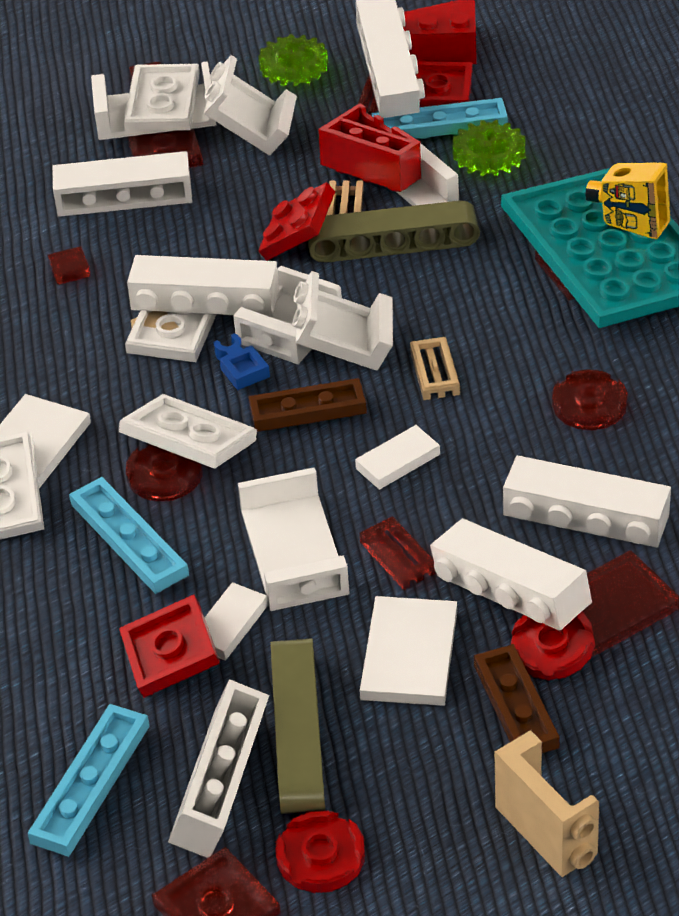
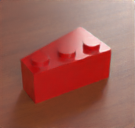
(443, 32)
(370, 150)

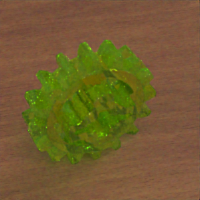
(293, 60)
(489, 147)

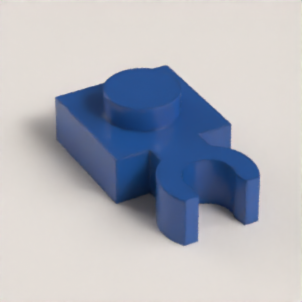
(241, 365)

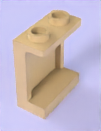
(556, 830)

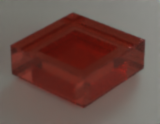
(69, 265)

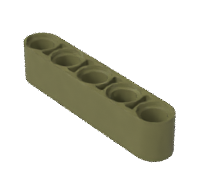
(395, 231)
(297, 727)

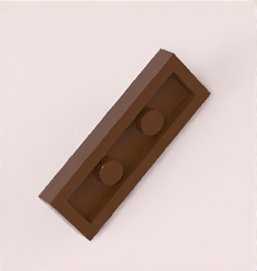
(307, 404)
(515, 696)

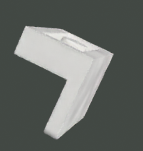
(436, 184)

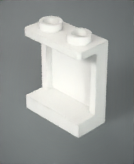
(247, 110)
(342, 326)
(276, 333)

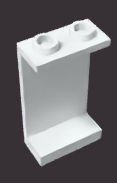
(111, 109)
(292, 540)

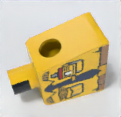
(634, 197)

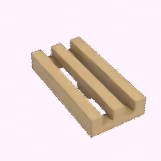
(346, 191)
(438, 386)

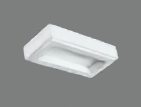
(397, 457)
(233, 617)

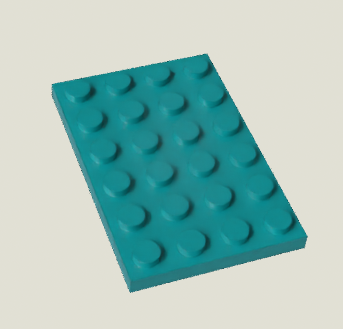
(602, 266)

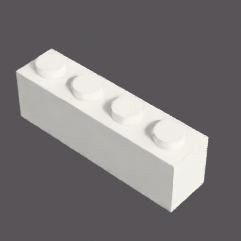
(388, 57)
(122, 184)
(202, 285)
(586, 501)
(511, 574)
(219, 769)

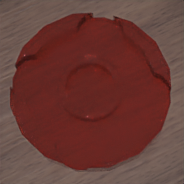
(589, 400)
(161, 474)

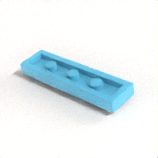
(448, 118)
(129, 535)
(88, 780)

